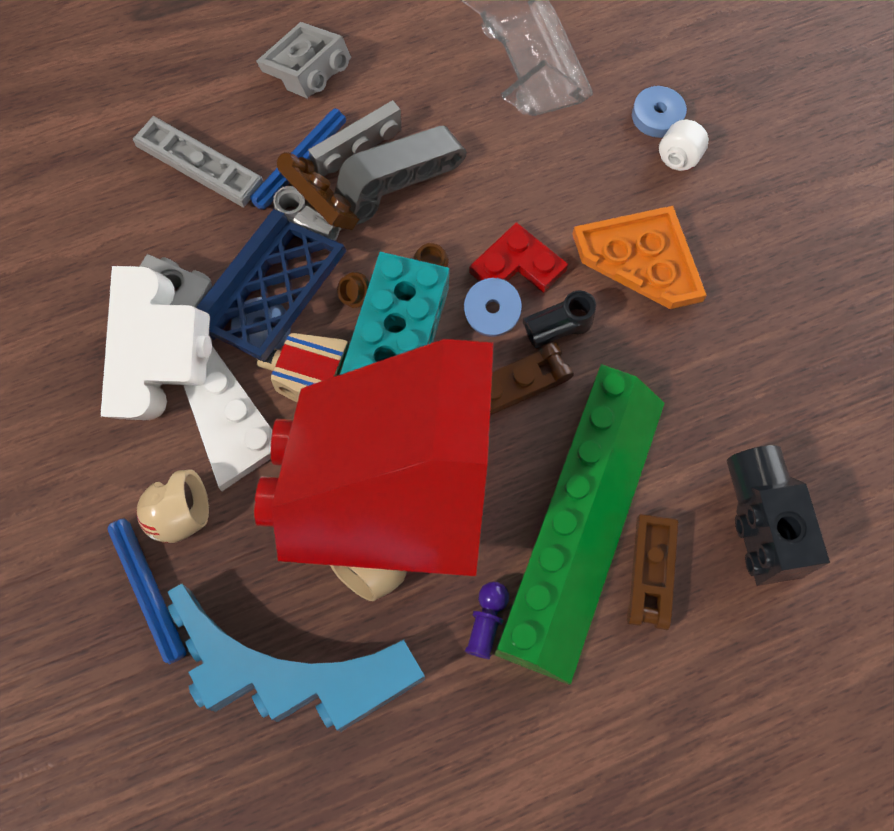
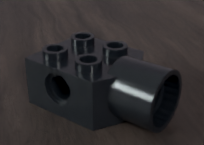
(775, 517)

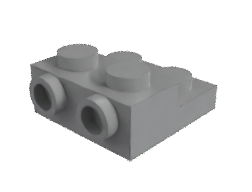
(306, 59)

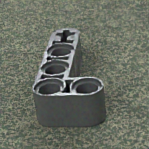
(395, 166)

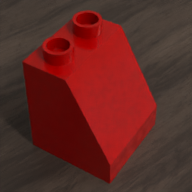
(386, 464)

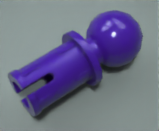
(493, 599)

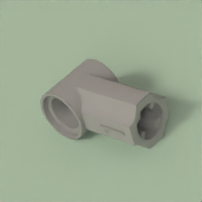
(304, 214)

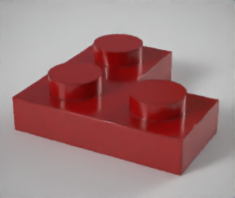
(521, 253)

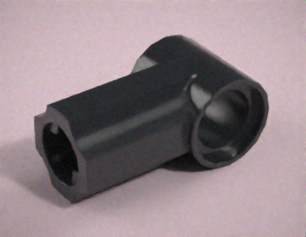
(559, 321)

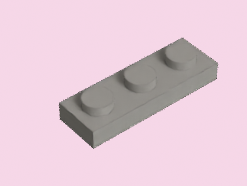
(357, 137)

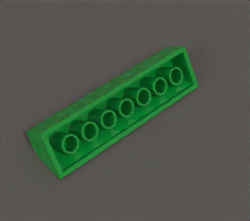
(582, 527)

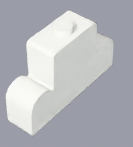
(149, 344)

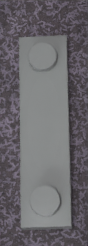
(198, 161)

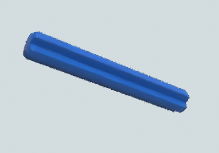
(326, 128)
(146, 591)

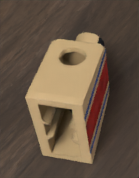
(304, 362)

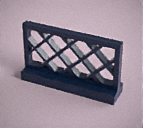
(248, 273)

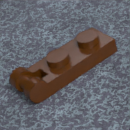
(316, 190)
(525, 379)
(653, 570)

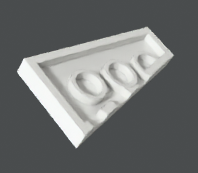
(229, 424)

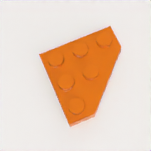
(643, 254)

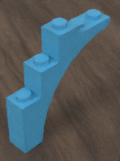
(231, 670)

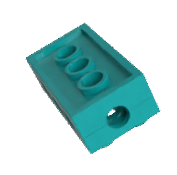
(400, 298)

